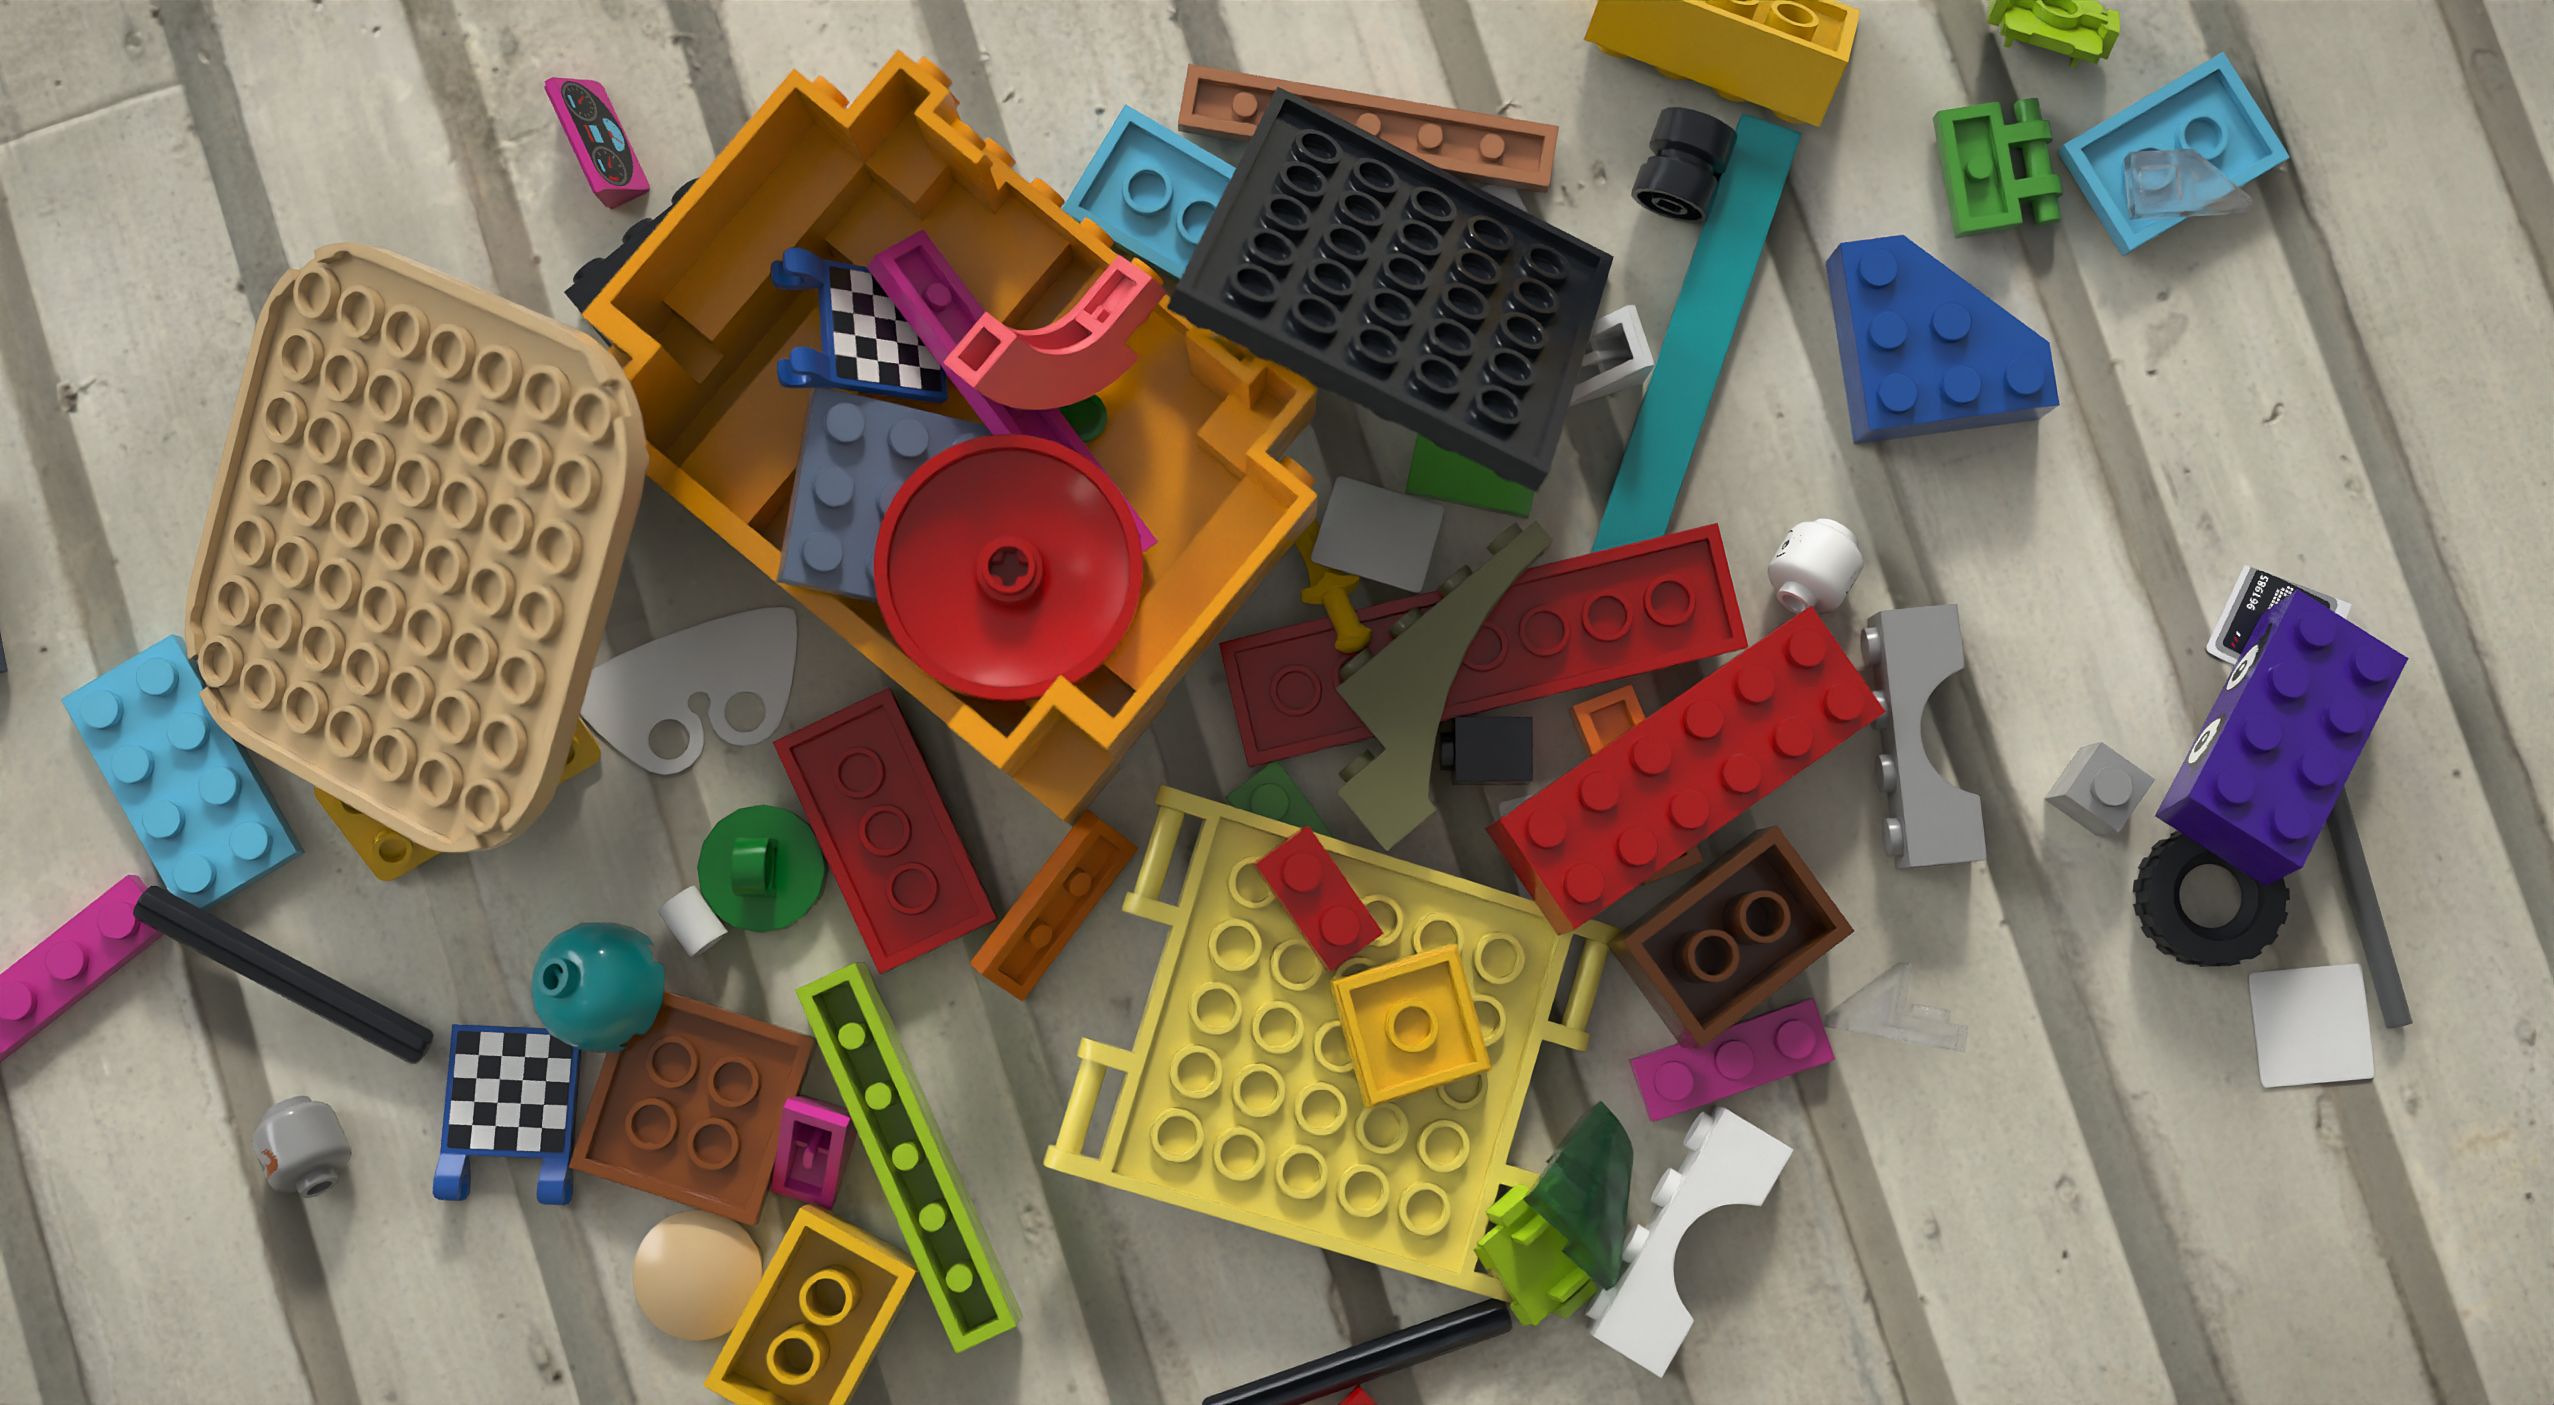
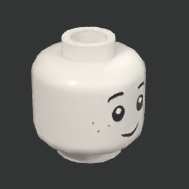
(1816, 566)

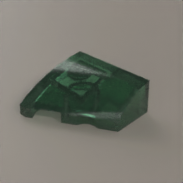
(1588, 1193)

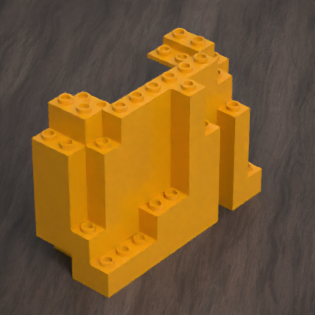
(1184, 436)

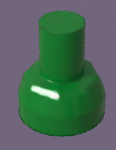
(1086, 417)

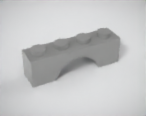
(1928, 815)

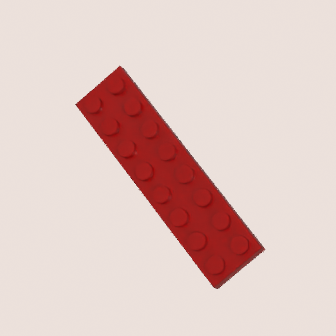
(1547, 636)

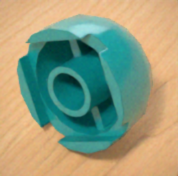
(597, 986)

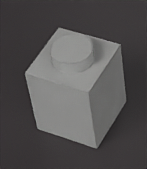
(2099, 789)

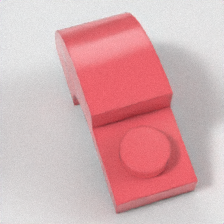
(1066, 358)

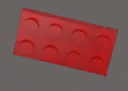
(885, 831)

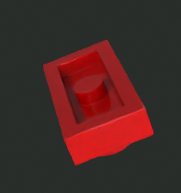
(1317, 898)

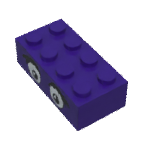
(2282, 738)

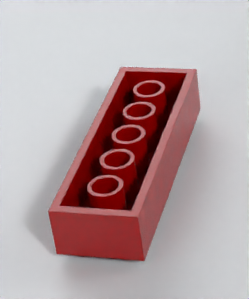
(1684, 771)

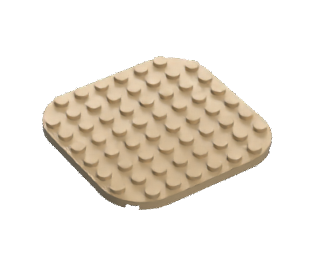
(414, 544)

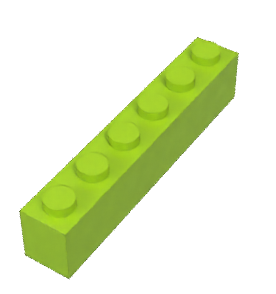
(910, 1156)

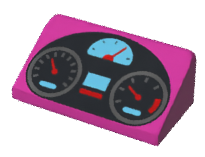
(597, 140)

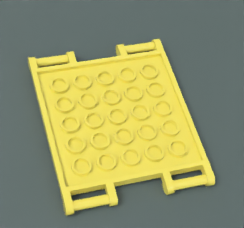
(1245, 1074)

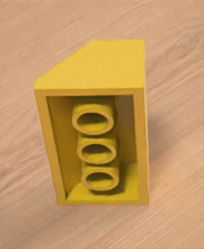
(1749, 50)

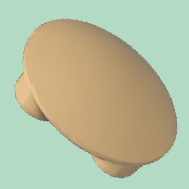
(696, 1274)

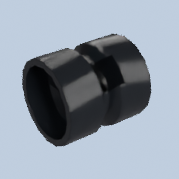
(1688, 154)

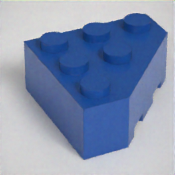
(1929, 347)

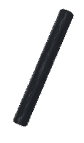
(283, 974)
(1373, 1358)

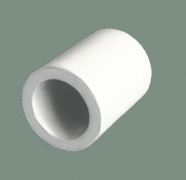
(692, 922)

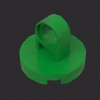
(762, 868)

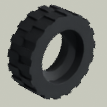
(2175, 934)

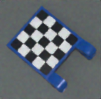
(862, 335)
(509, 1098)

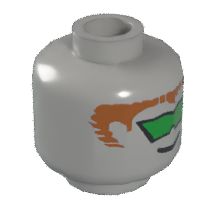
(301, 1146)

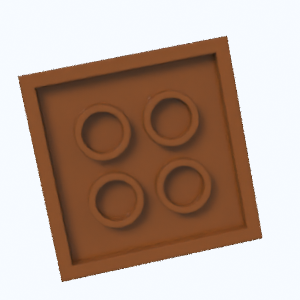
(695, 1108)

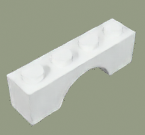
(1724, 1166)

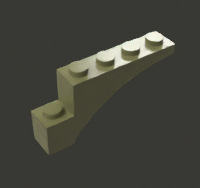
(1407, 684)

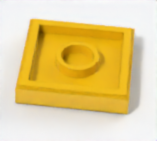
(1410, 1025)

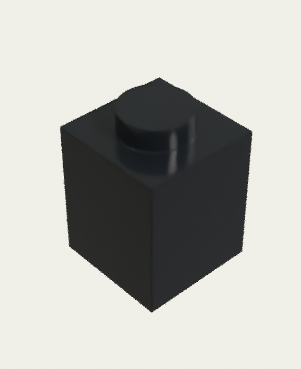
(1488, 751)

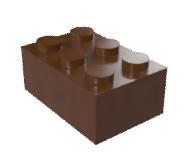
(1730, 937)

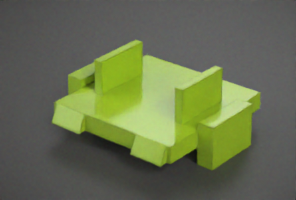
(2061, 26)
(1531, 1262)

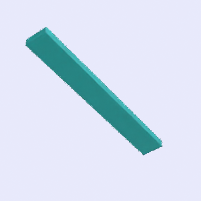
(1698, 336)

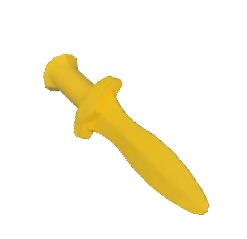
(1332, 589)

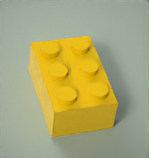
(815, 1315)

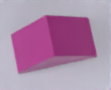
(813, 1150)

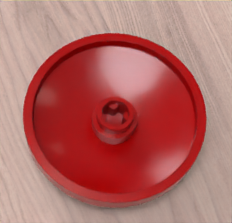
(1008, 567)

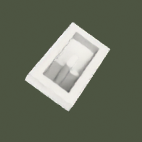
(1614, 356)

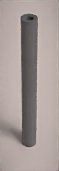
(2367, 914)

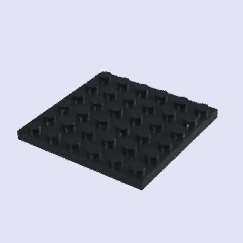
(1398, 288)

